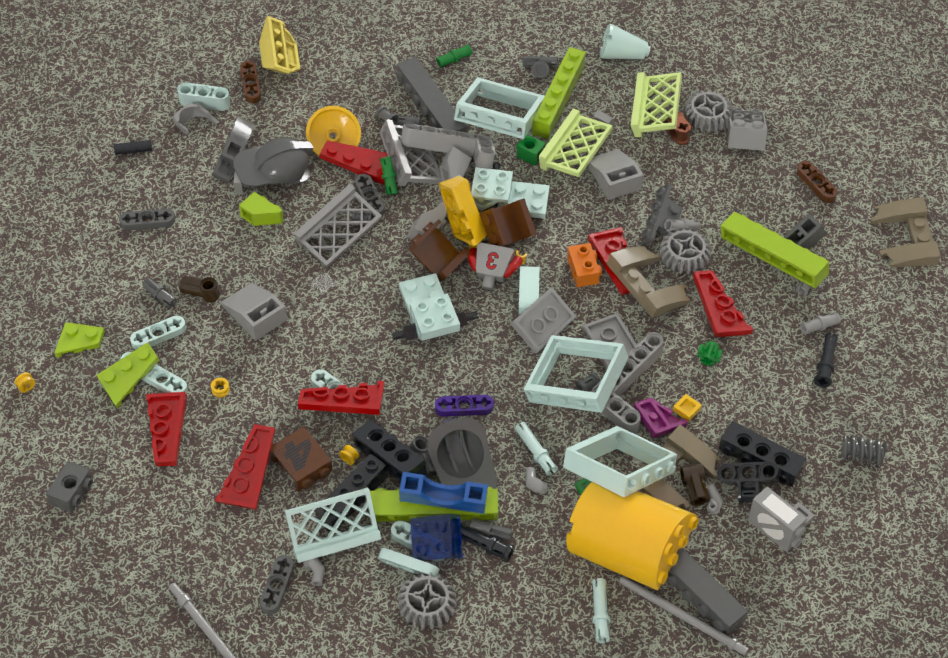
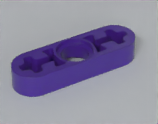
(449, 400)

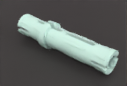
(540, 455)
(601, 616)

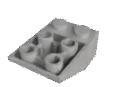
(747, 129)
(616, 173)
(255, 310)

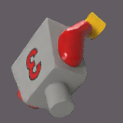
(494, 263)

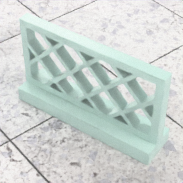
(337, 542)

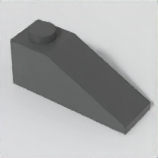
(806, 232)

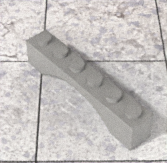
(453, 164)

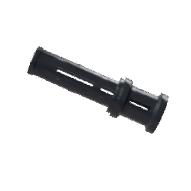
(825, 366)
(491, 545)

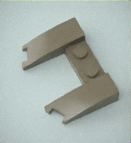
(914, 212)
(625, 265)
(692, 449)

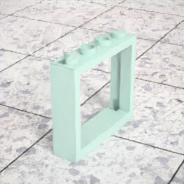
(497, 120)
(570, 398)
(581, 461)

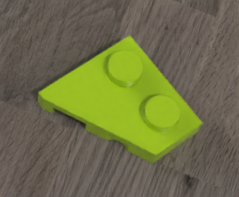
(78, 338)

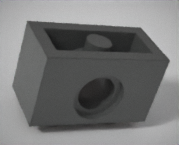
(70, 476)

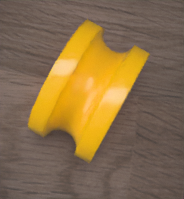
(25, 382)
(220, 393)
(349, 454)

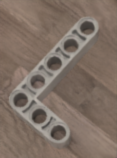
(442, 140)
(637, 367)

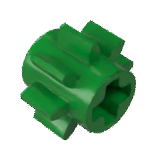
(709, 353)

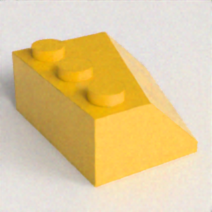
(462, 210)

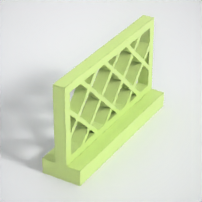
(643, 103)
(562, 139)

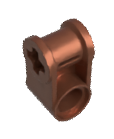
(680, 134)

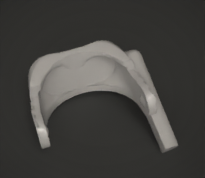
(190, 111)

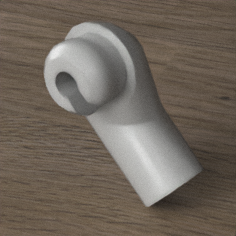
(533, 483)
(716, 501)
(318, 570)

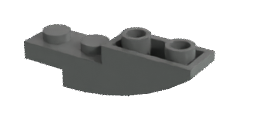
(235, 144)

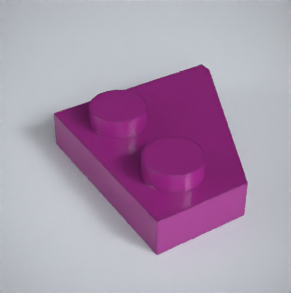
(657, 418)

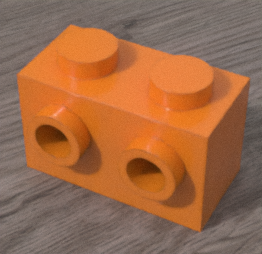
(584, 265)

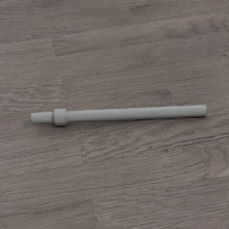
(185, 602)

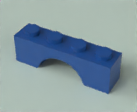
(463, 497)

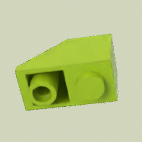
(260, 211)

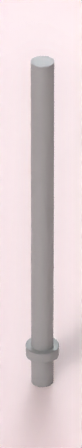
(731, 643)

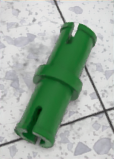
(454, 56)
(389, 175)

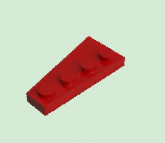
(354, 159)
(606, 243)
(247, 476)

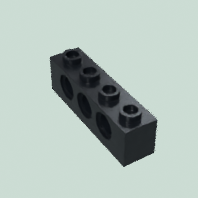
(756, 444)
(387, 448)
(366, 475)

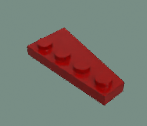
(719, 307)
(359, 399)
(166, 425)

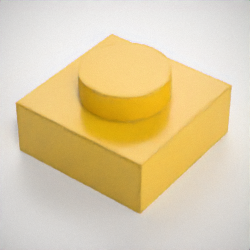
(687, 407)

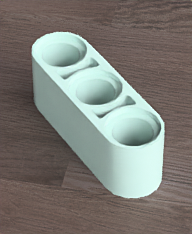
(208, 96)
(528, 287)

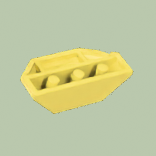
(278, 47)

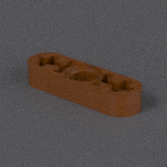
(250, 76)
(815, 174)

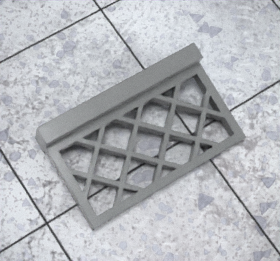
(401, 165)
(324, 217)

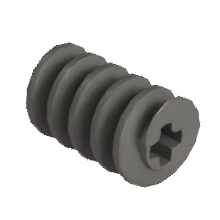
(863, 450)

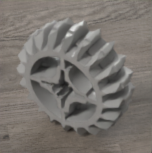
(708, 111)
(685, 251)
(443, 605)

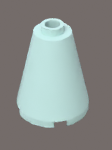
(622, 45)

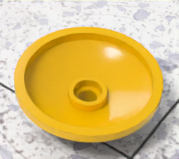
(332, 120)

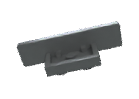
(662, 210)

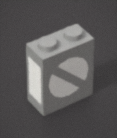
(777, 519)

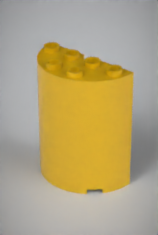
(629, 533)

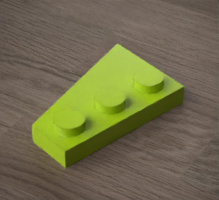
(126, 373)

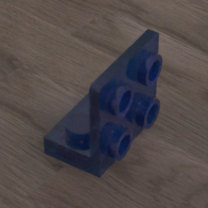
(436, 537)

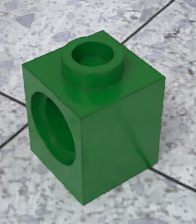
(530, 149)

